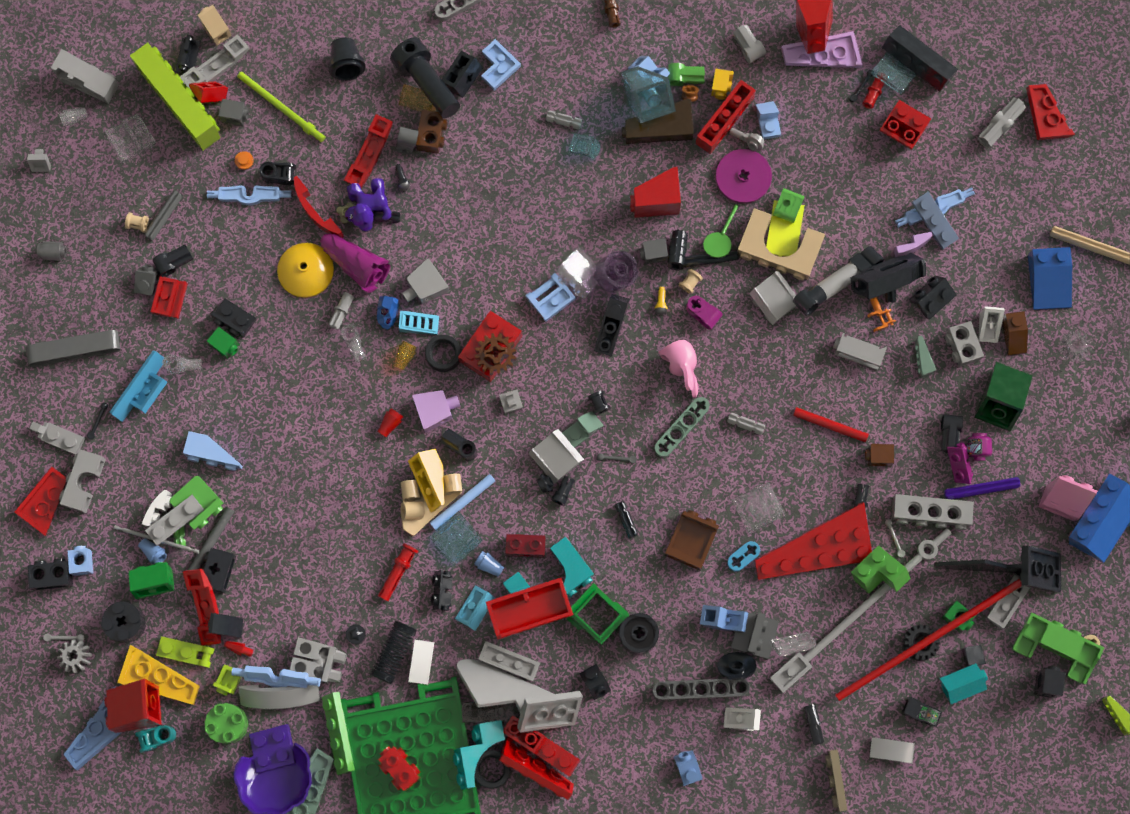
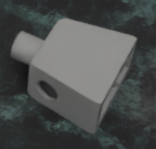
(425, 283)

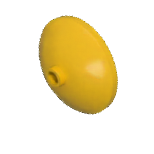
(306, 281)

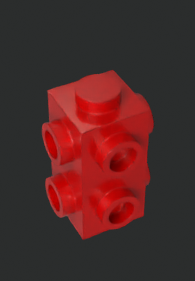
(395, 763)

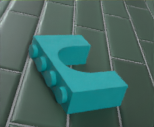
(575, 569)

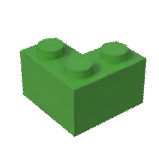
(880, 567)

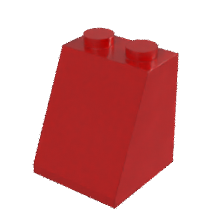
(814, 23)
(657, 196)
(133, 706)

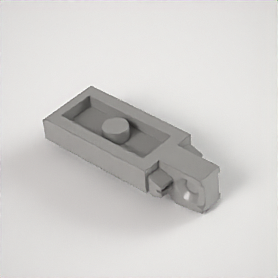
(58, 437)

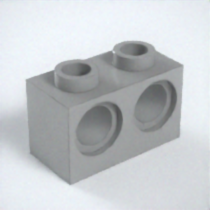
(969, 343)

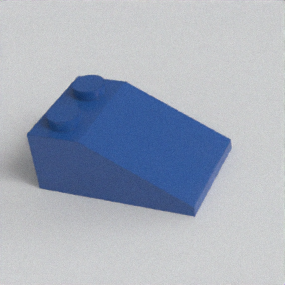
(1051, 278)

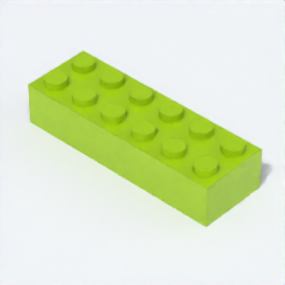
(176, 95)

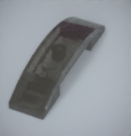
(475, 714)

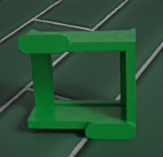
(576, 621)

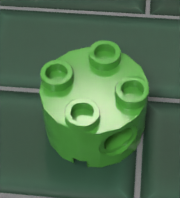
(226, 723)

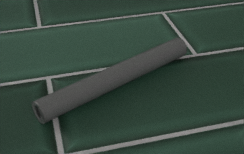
(212, 538)

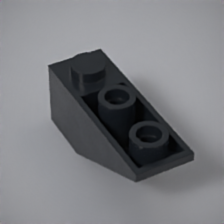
(611, 324)

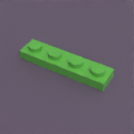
(338, 733)

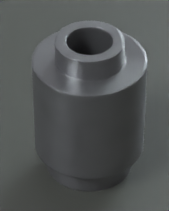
(51, 250)

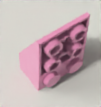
(1067, 497)

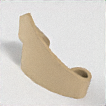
(414, 509)

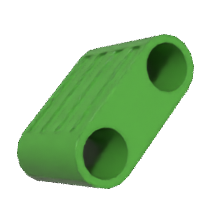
(788, 205)

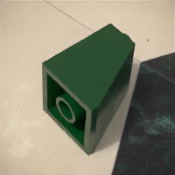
(1003, 396)

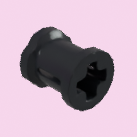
(599, 402)

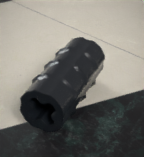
(677, 250)

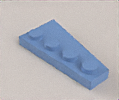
(91, 740)

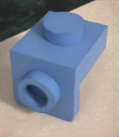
(688, 767)

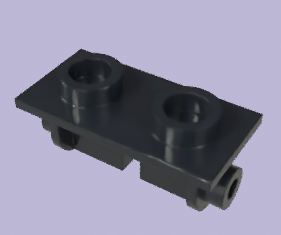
(187, 54)
(441, 580)

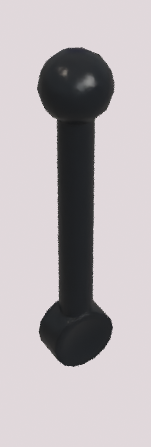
(853, 98)
(91, 435)

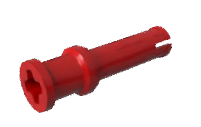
(402, 563)

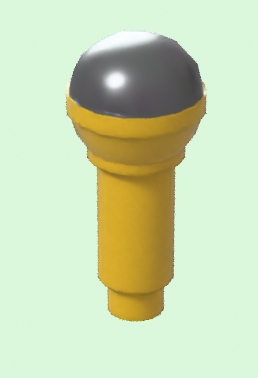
(660, 307)

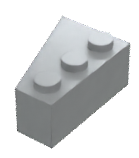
(84, 76)

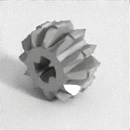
(77, 649)

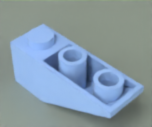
(204, 448)

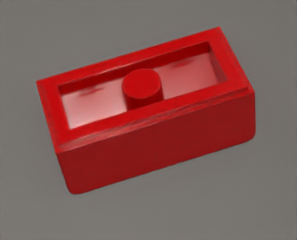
(209, 91)

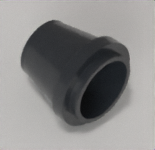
(345, 60)

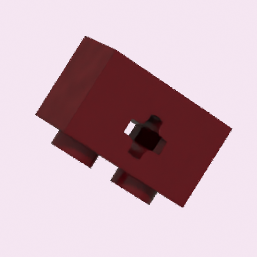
(525, 545)

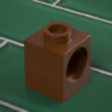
(880, 455)

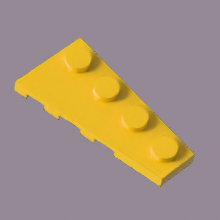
(171, 683)

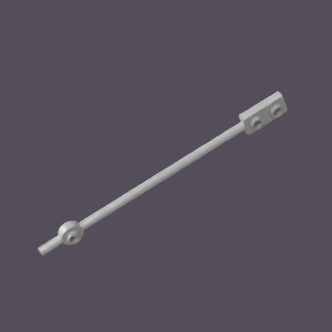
(799, 664)

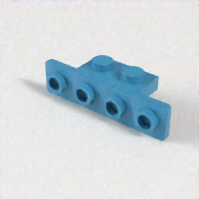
(142, 389)

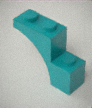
(467, 757)

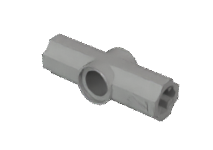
(1001, 122)

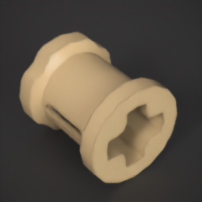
(136, 222)
(690, 281)

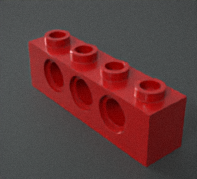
(725, 117)

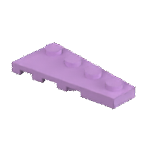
(839, 52)

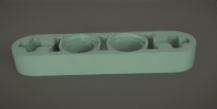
(683, 428)

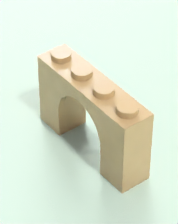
(798, 264)

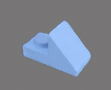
(768, 120)

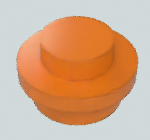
(244, 160)

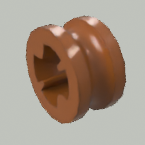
(690, 92)

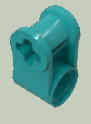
(152, 738)

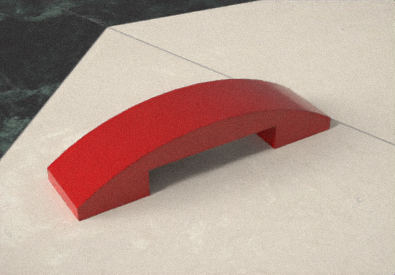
(370, 151)
(327, 226)
(205, 603)

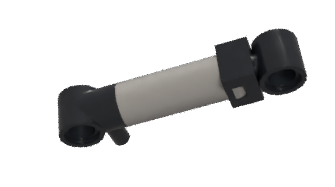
(810, 299)

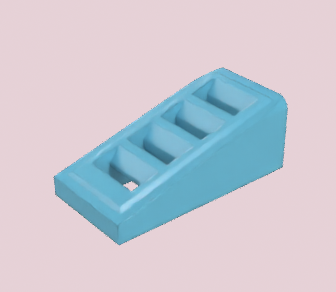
(419, 316)

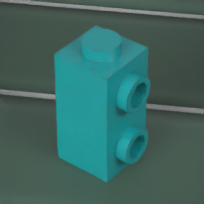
(964, 683)

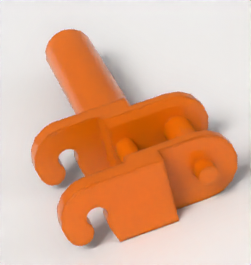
(878, 311)

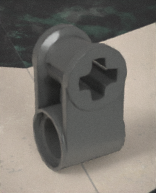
(406, 140)

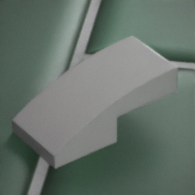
(892, 750)

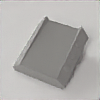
(774, 297)
(556, 456)

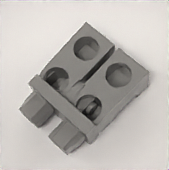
(323, 660)

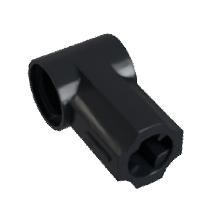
(168, 262)
(951, 427)
(458, 444)

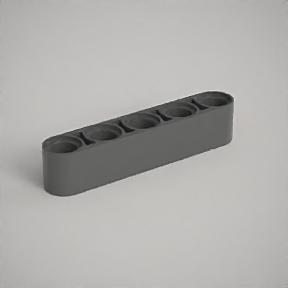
(73, 348)
(692, 694)

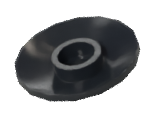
(736, 666)

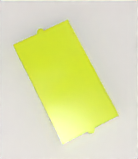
(784, 235)

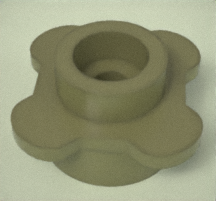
(341, 210)

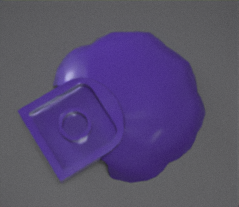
(275, 775)

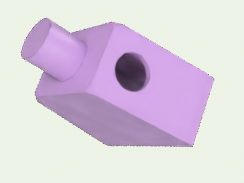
(434, 408)

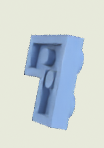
(503, 64)

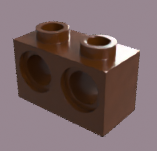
(427, 131)

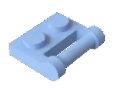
(554, 301)

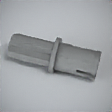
(341, 310)

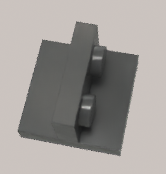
(757, 637)

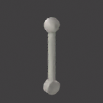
(901, 553)
(47, 637)

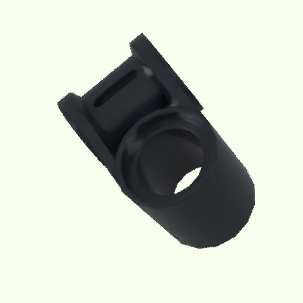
(279, 173)

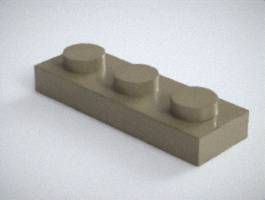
(835, 780)

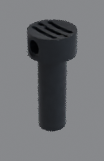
(412, 60)

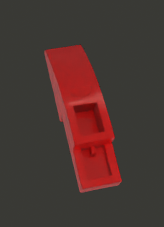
(542, 747)

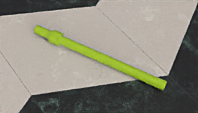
(308, 127)

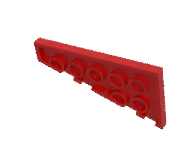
(828, 545)

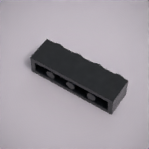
(919, 58)

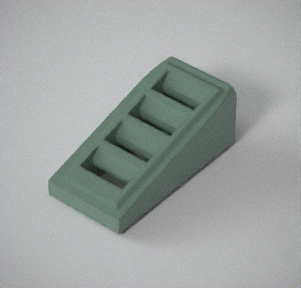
(924, 361)

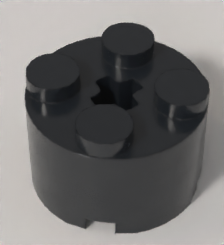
(125, 611)
(648, 628)

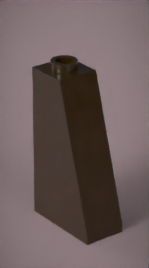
(670, 127)

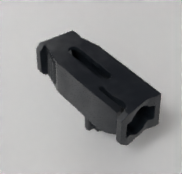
(888, 276)

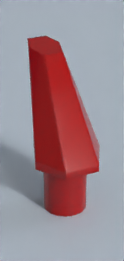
(238, 648)

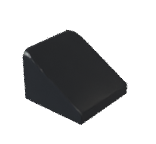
(973, 655)

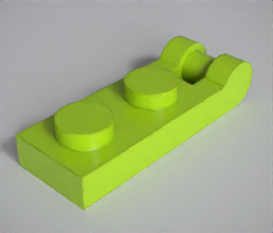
(184, 652)

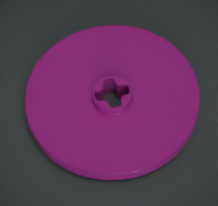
(737, 188)

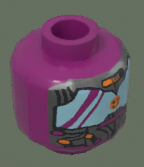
(979, 446)

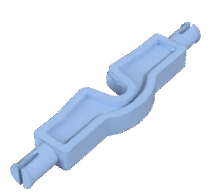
(259, 194)
(944, 203)
(266, 676)

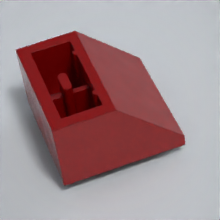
(905, 124)

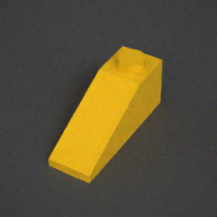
(429, 476)

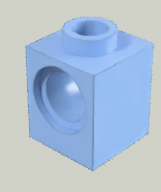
(86, 567)

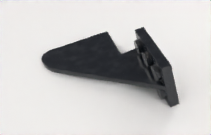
(1038, 569)

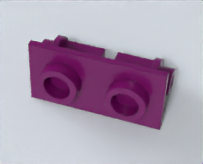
(960, 467)

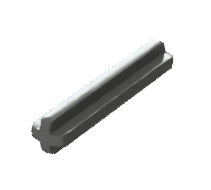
(163, 215)

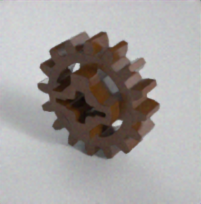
(488, 355)

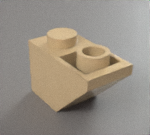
(214, 25)

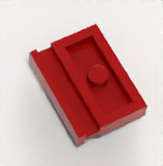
(169, 297)

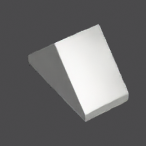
(990, 324)

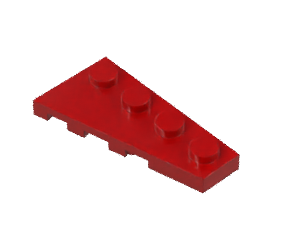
(535, 769)

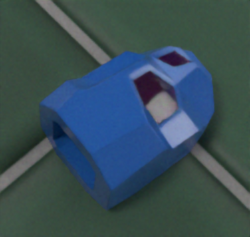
(387, 311)

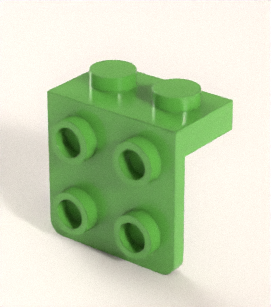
(204, 495)

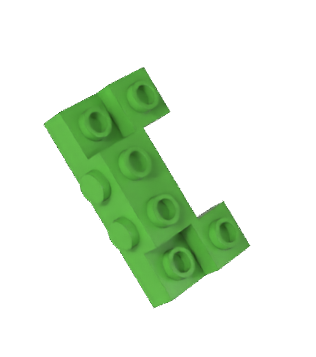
(1060, 641)

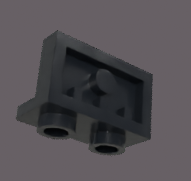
(234, 318)

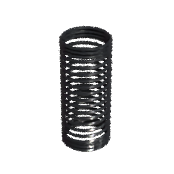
(380, 672)

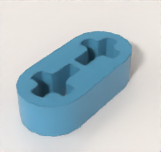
(746, 559)

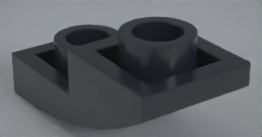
(225, 625)

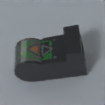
(921, 712)

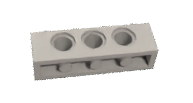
(962, 509)

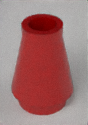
(390, 422)

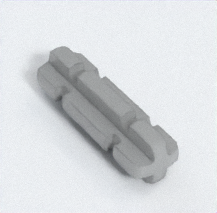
(563, 119)
(746, 423)

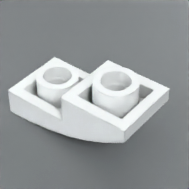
(161, 503)
(421, 662)

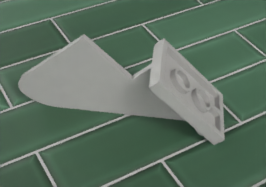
(537, 706)

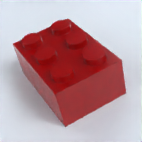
(491, 324)

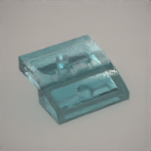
(893, 73)

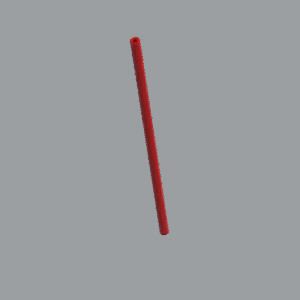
(928, 640)

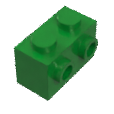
(151, 580)

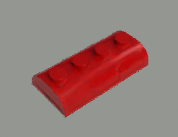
(529, 608)

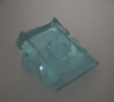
(456, 538)

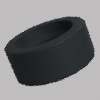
(442, 339)
(491, 784)

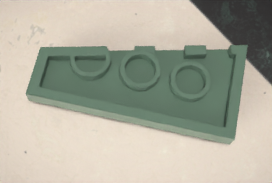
(320, 769)

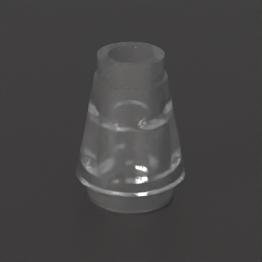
(72, 116)

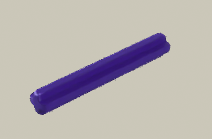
(982, 488)

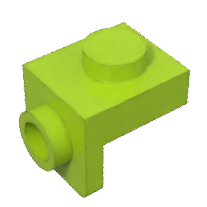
(226, 682)

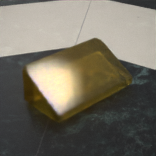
(415, 99)

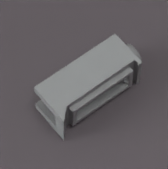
(859, 351)

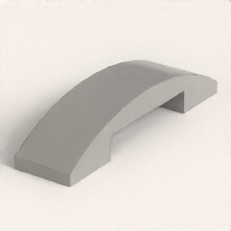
(218, 64)
(277, 697)

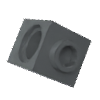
(233, 112)
(654, 251)

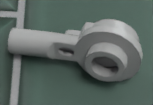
(754, 141)

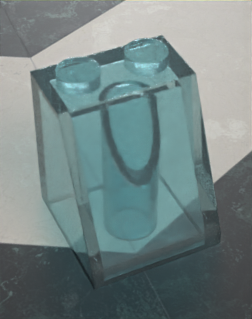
(647, 93)

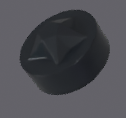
(356, 634)

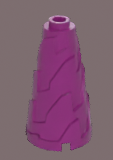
(356, 262)

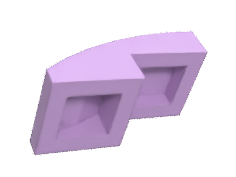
(916, 243)

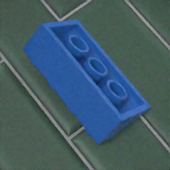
(1103, 520)

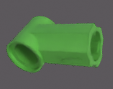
(684, 74)

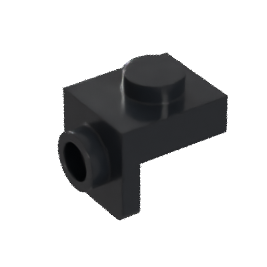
(595, 682)

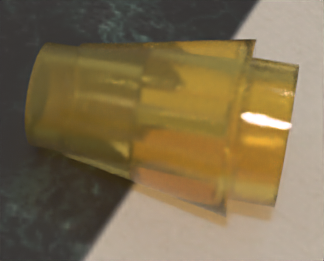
(404, 355)

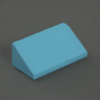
(474, 608)

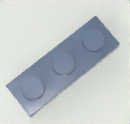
(935, 220)

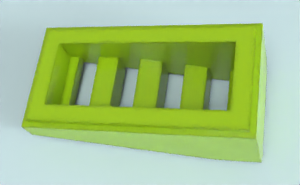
(1118, 713)

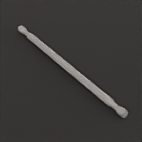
(164, 542)

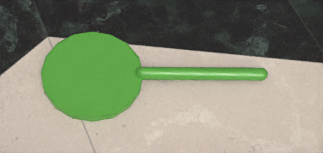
(717, 243)

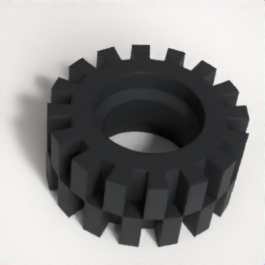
(909, 637)

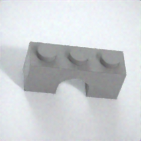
(84, 465)

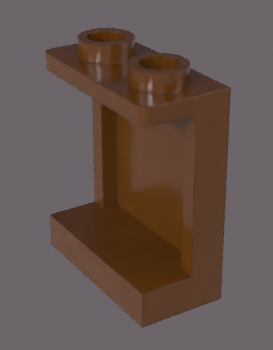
(692, 539)

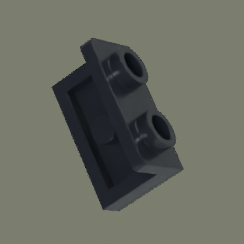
(933, 296)

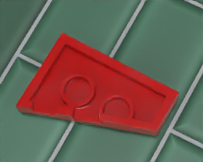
(1045, 114)
(43, 501)

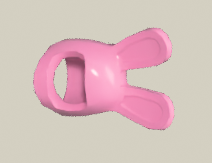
(682, 363)

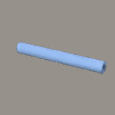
(462, 502)

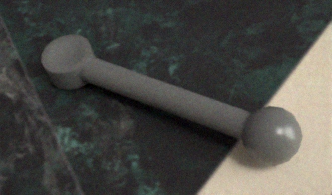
(632, 459)

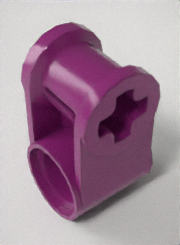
(704, 313)

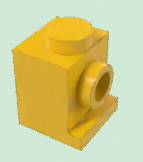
(722, 83)

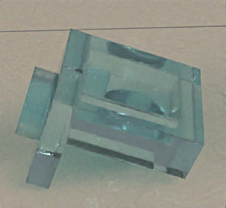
(584, 145)

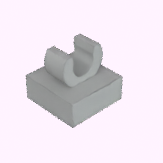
(39, 162)
(511, 401)

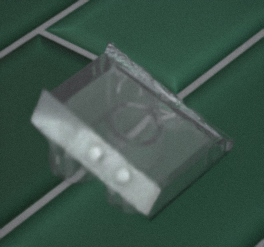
(578, 273)
(758, 507)

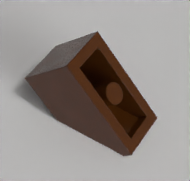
(1015, 332)

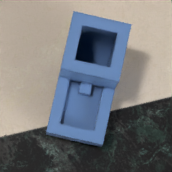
(723, 619)

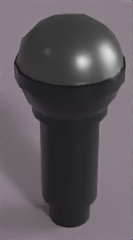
(403, 183)

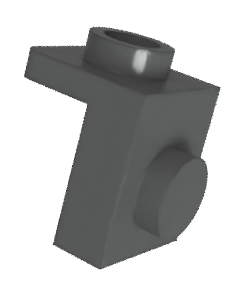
(145, 280)

